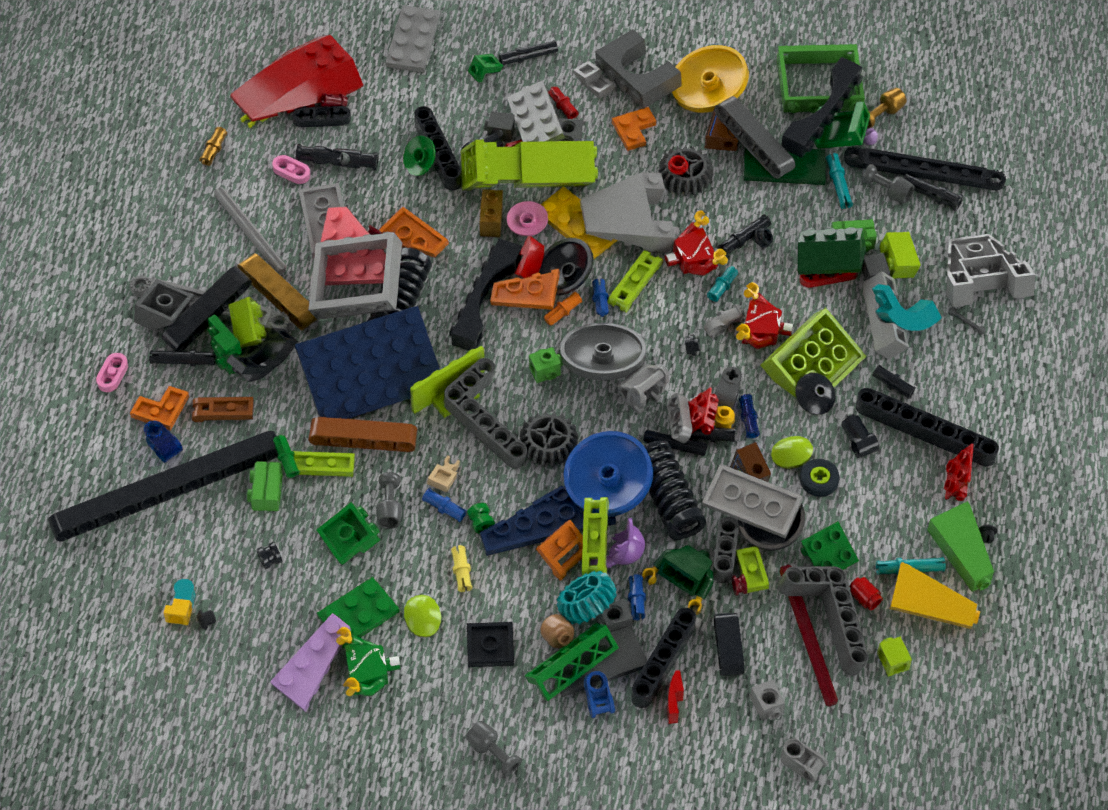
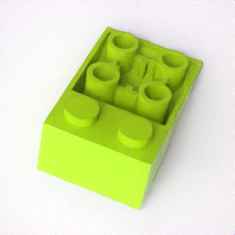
(246, 322)

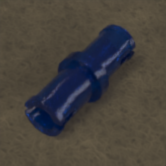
(749, 416)

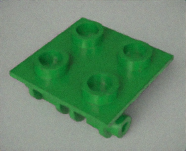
(829, 548)

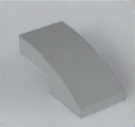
(592, 78)

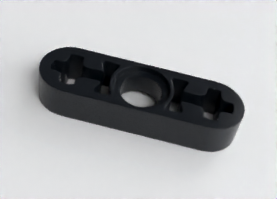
(315, 111)

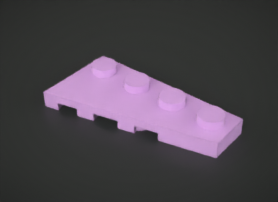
(306, 669)

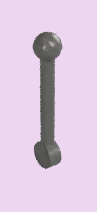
(953, 312)

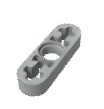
(679, 418)

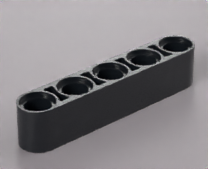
(445, 161)
(212, 302)
(659, 666)

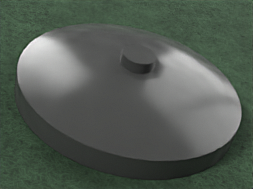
(603, 351)

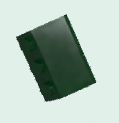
(831, 251)

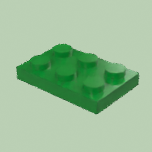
(362, 608)

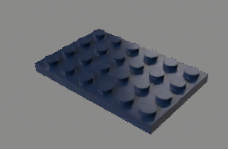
(367, 364)

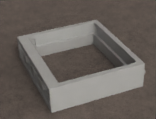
(361, 304)

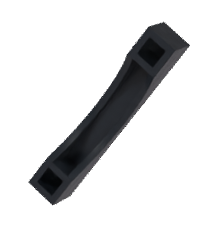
(802, 133)
(502, 262)

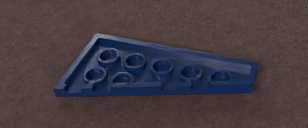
(534, 523)

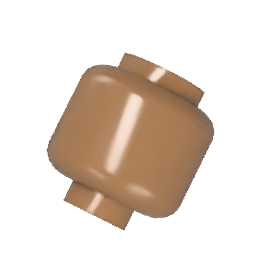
(557, 631)

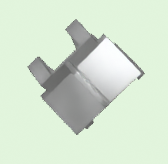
(648, 380)

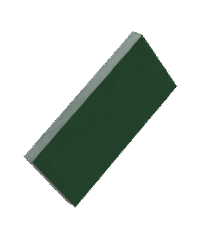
(807, 170)

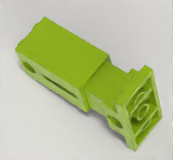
(529, 164)

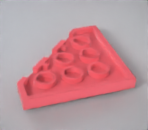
(351, 268)

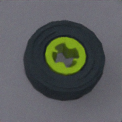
(829, 475)

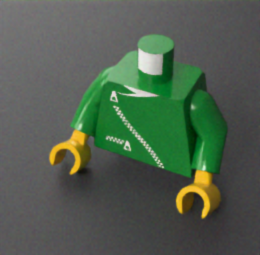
(365, 664)

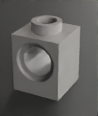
(767, 691)

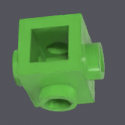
(545, 364)

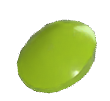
(792, 452)
(422, 615)

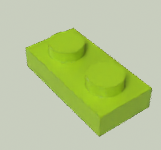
(752, 567)

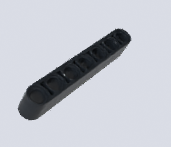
(918, 420)

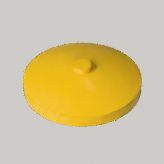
(710, 78)

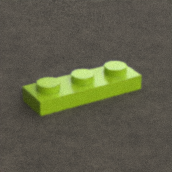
(325, 463)

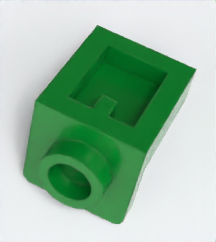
(484, 64)

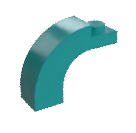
(916, 318)

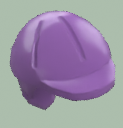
(627, 549)

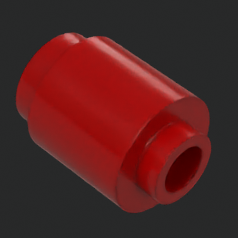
(865, 593)

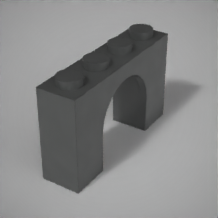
(642, 88)

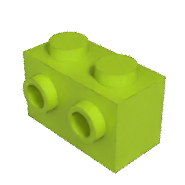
(900, 254)

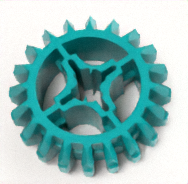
(586, 597)

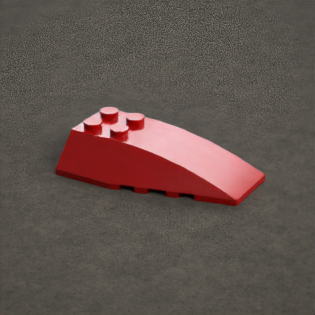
(299, 79)

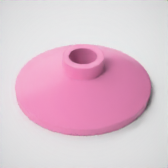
(527, 212)

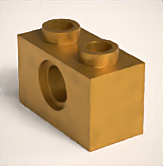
(491, 213)

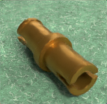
(213, 146)

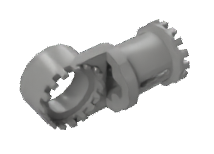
(723, 320)

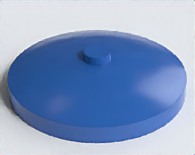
(610, 467)

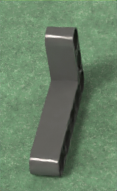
(480, 415)
(839, 607)

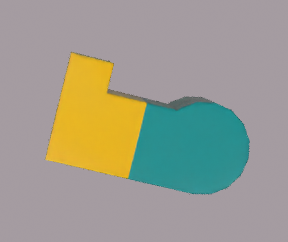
(182, 604)

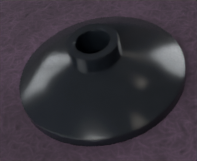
(809, 398)

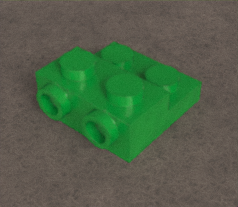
(223, 343)
(349, 533)

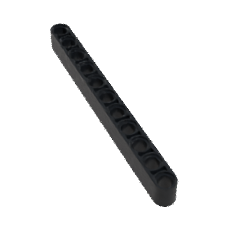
(162, 486)

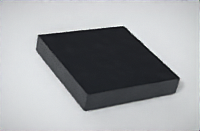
(490, 644)

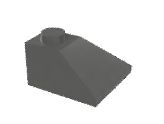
(161, 305)

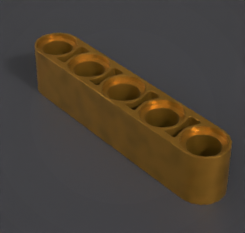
(277, 291)

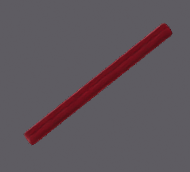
(812, 647)

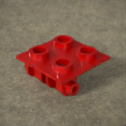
(703, 411)
(959, 474)

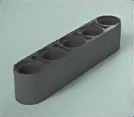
(754, 137)

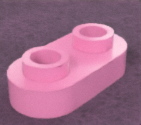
(292, 169)
(109, 373)

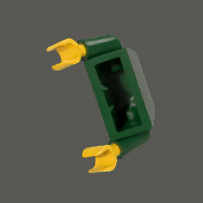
(685, 569)

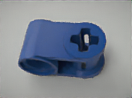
(599, 695)

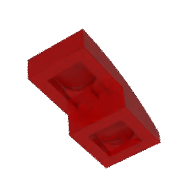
(532, 258)
(675, 694)

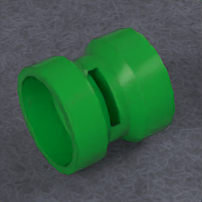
(480, 516)

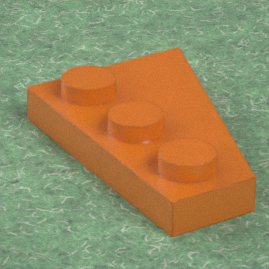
(415, 233)
(530, 292)

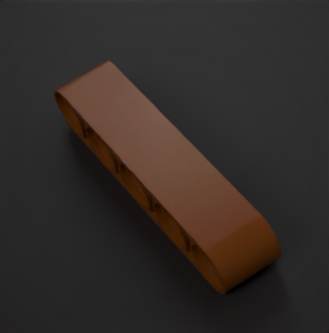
(363, 434)

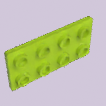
(433, 387)

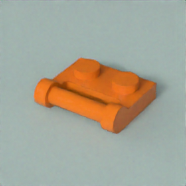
(558, 545)

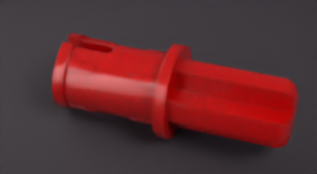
(563, 102)

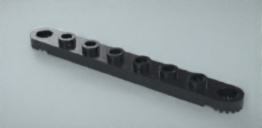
(925, 168)

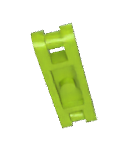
(635, 280)
(595, 535)

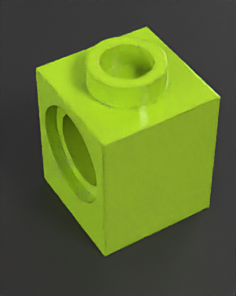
(894, 656)

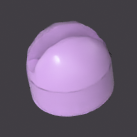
(871, 137)

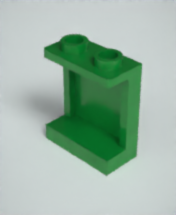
(846, 128)

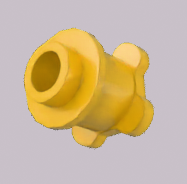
(724, 417)

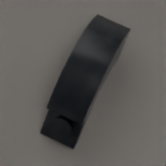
(266, 357)

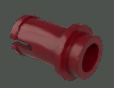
(334, 100)

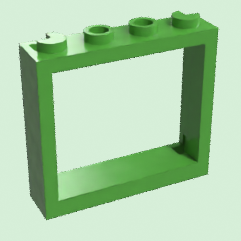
(809, 55)

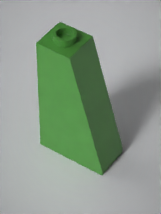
(963, 545)

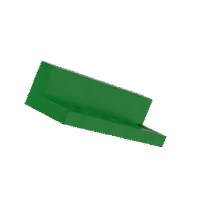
(566, 655)

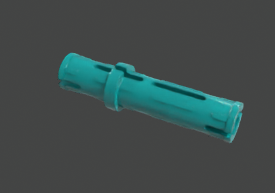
(837, 174)
(922, 565)

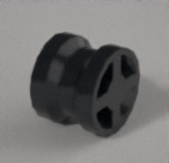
(269, 555)

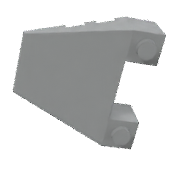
(625, 213)
(982, 265)

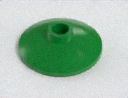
(419, 155)

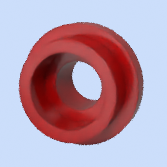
(677, 165)

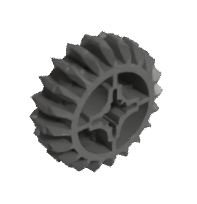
(695, 178)
(559, 445)

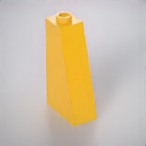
(928, 598)

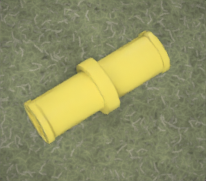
(461, 568)

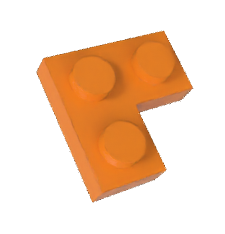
(629, 127)
(164, 411)

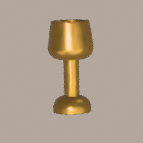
(890, 102)

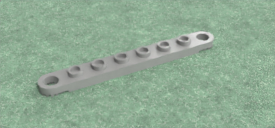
(267, 320)

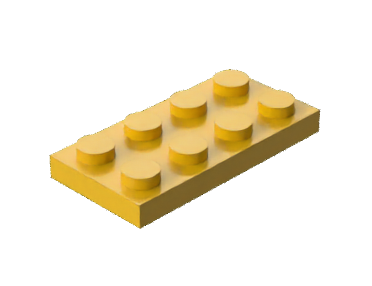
(567, 218)

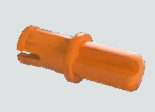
(563, 308)

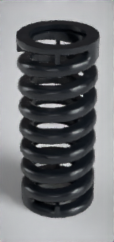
(409, 276)
(662, 500)

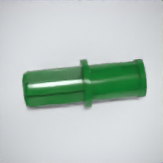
(286, 456)

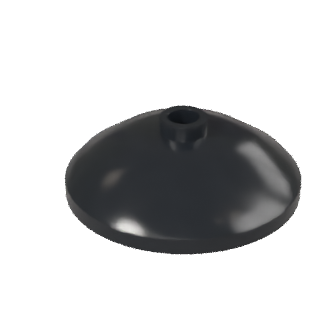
(572, 259)
(769, 541)

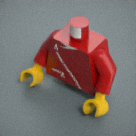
(694, 251)
(762, 321)

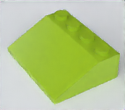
(815, 347)

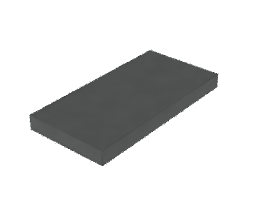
(623, 661)

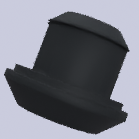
(987, 532)
(206, 618)

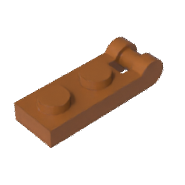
(223, 408)

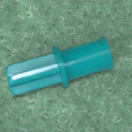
(722, 284)

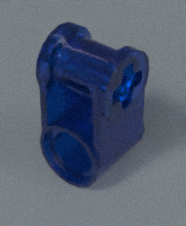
(162, 441)

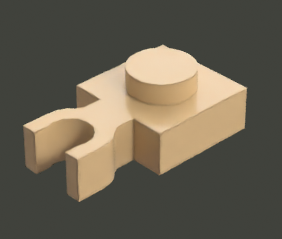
(443, 476)

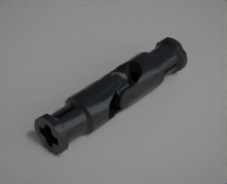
(324, 155)

